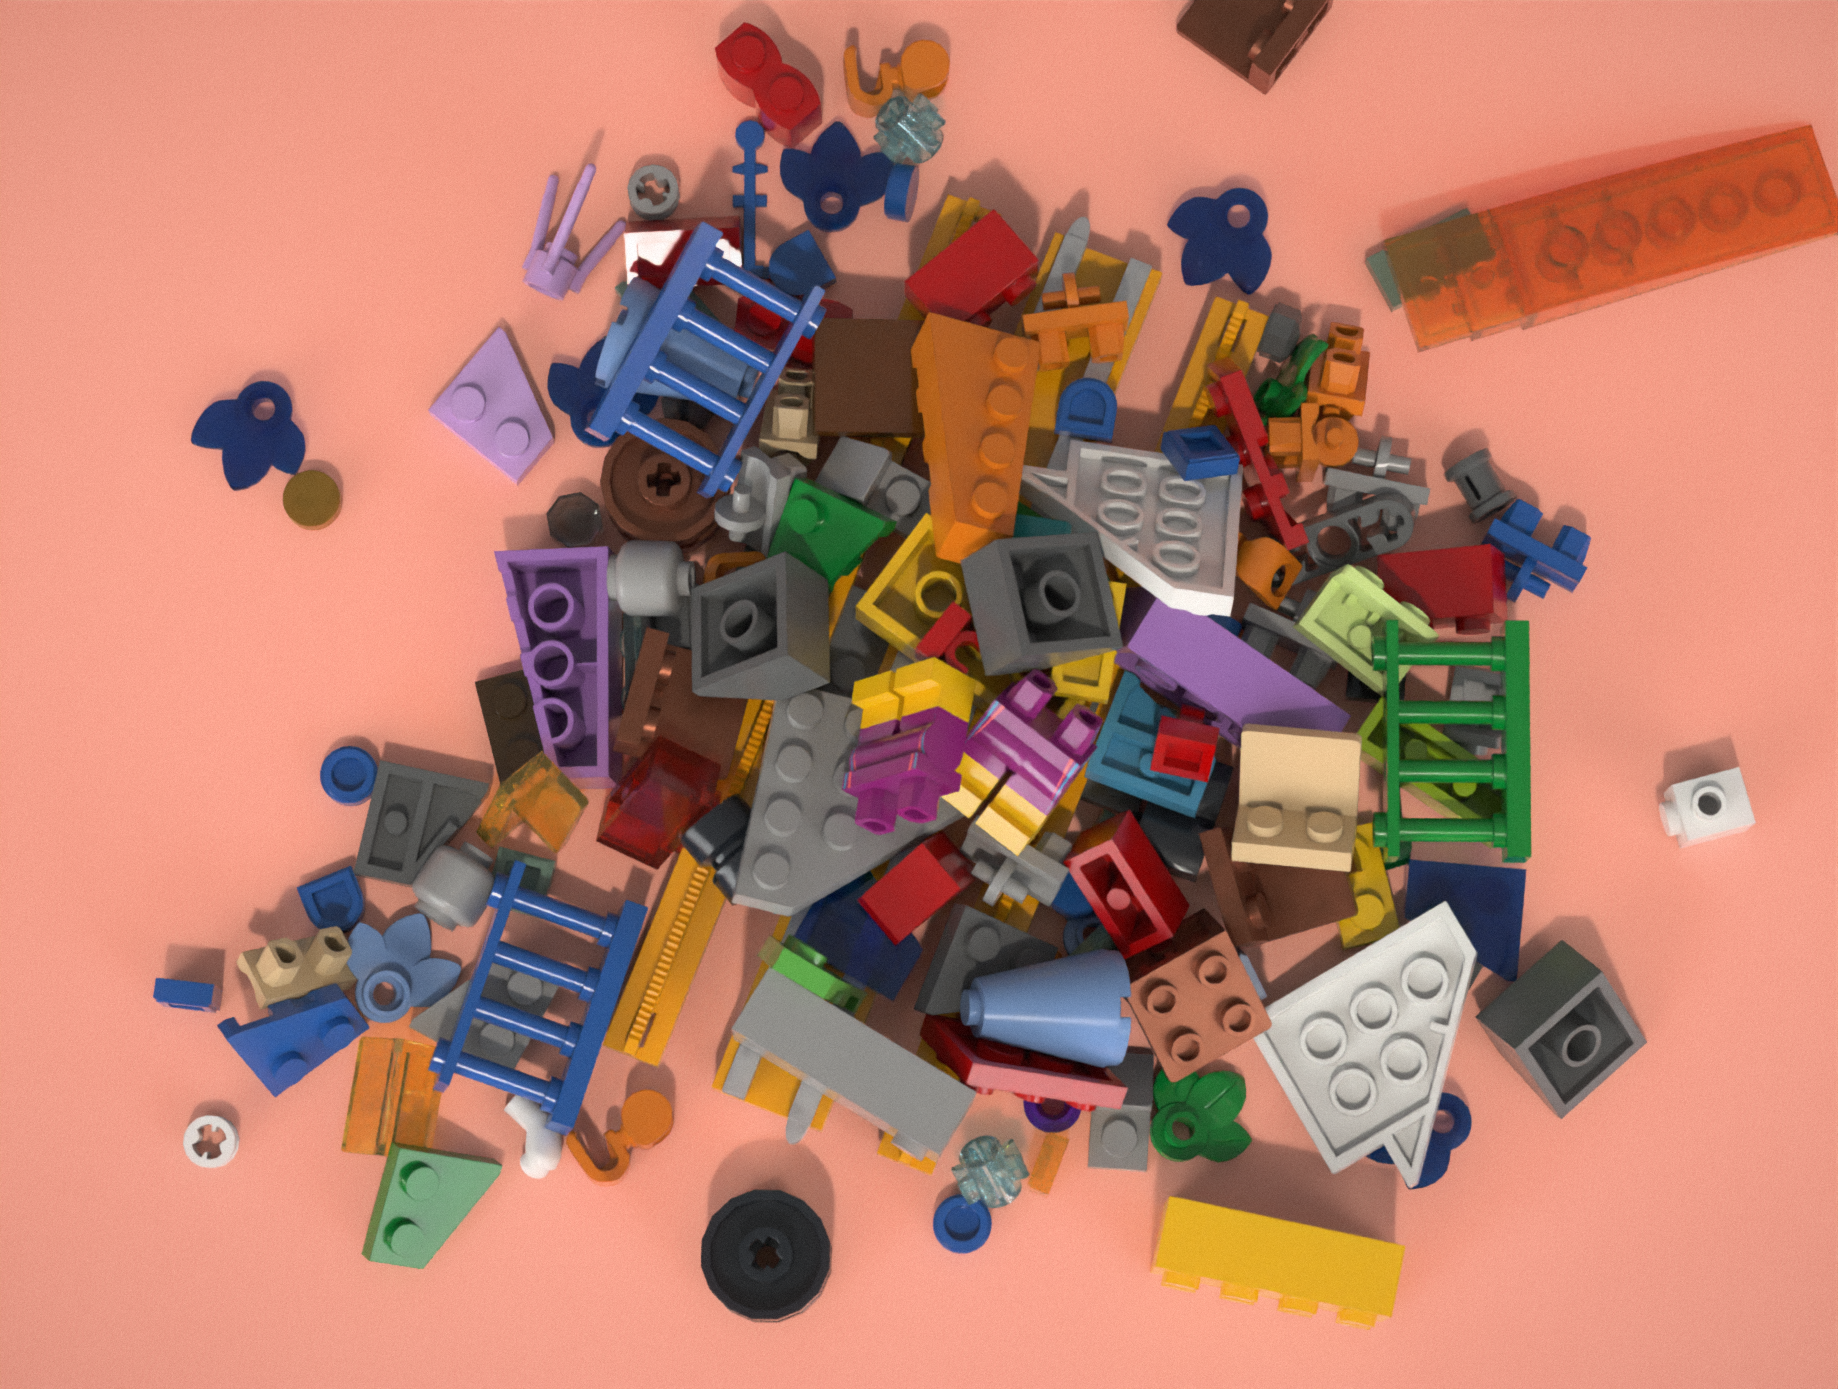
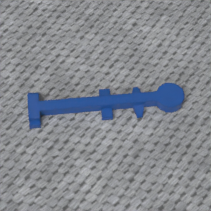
(750, 138)

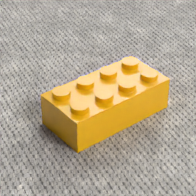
(914, 595)
(1277, 1260)

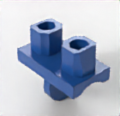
(1559, 564)

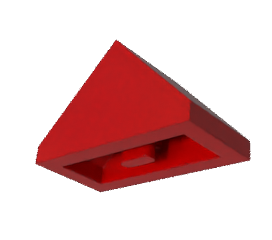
(918, 887)

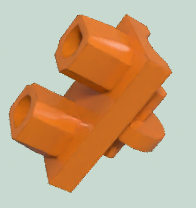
(1101, 323)
(1340, 374)
(1306, 444)

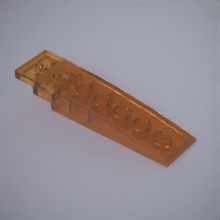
(1612, 238)

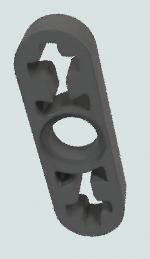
(1379, 538)

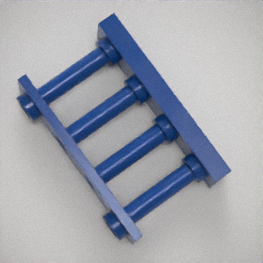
(650, 363)
(576, 1041)

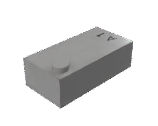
(853, 1065)

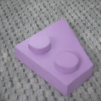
(496, 410)

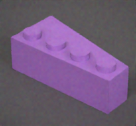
(569, 655)

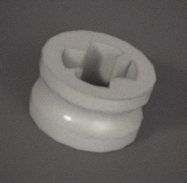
(662, 178)

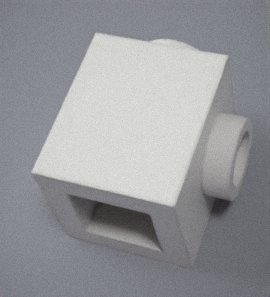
(1707, 808)

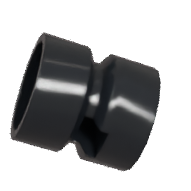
(719, 841)

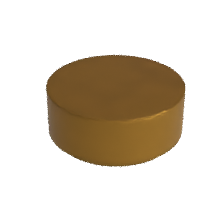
(312, 500)

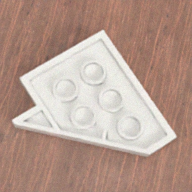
(1148, 520)
(1374, 1042)

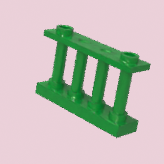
(1504, 770)

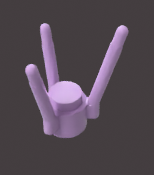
(553, 268)

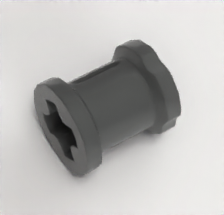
(1480, 485)

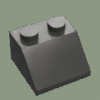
(1040, 602)
(761, 632)
(1562, 1028)

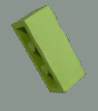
(1425, 742)

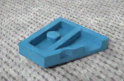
(1128, 748)

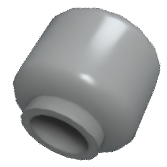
(650, 578)
(454, 886)

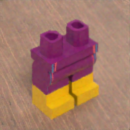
(908, 743)
(1036, 746)

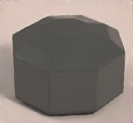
(1281, 333)

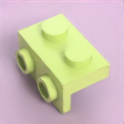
(1353, 610)

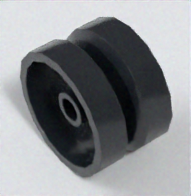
(757, 1222)

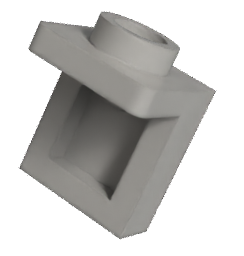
(1476, 685)

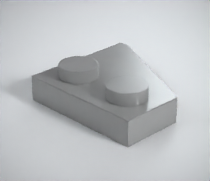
(484, 1038)

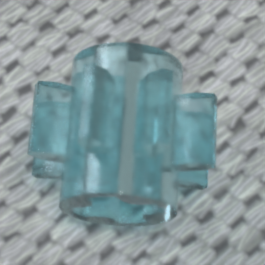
(909, 129)
(990, 1171)

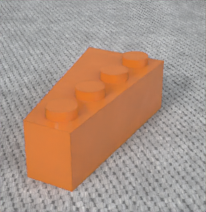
(976, 427)

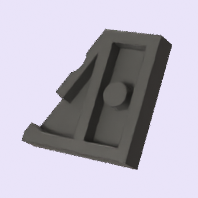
(411, 817)
(972, 948)

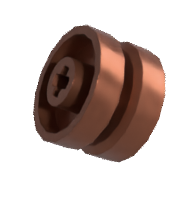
(631, 494)

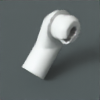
(542, 1145)

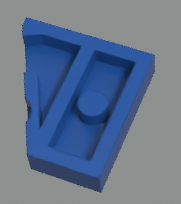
(295, 1036)

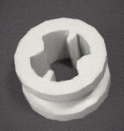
(194, 1135)

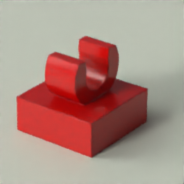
(947, 636)
(1185, 745)

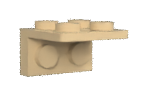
(1297, 797)

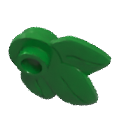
(1284, 395)
(1207, 1109)

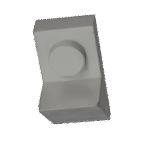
(874, 480)
(1122, 1135)

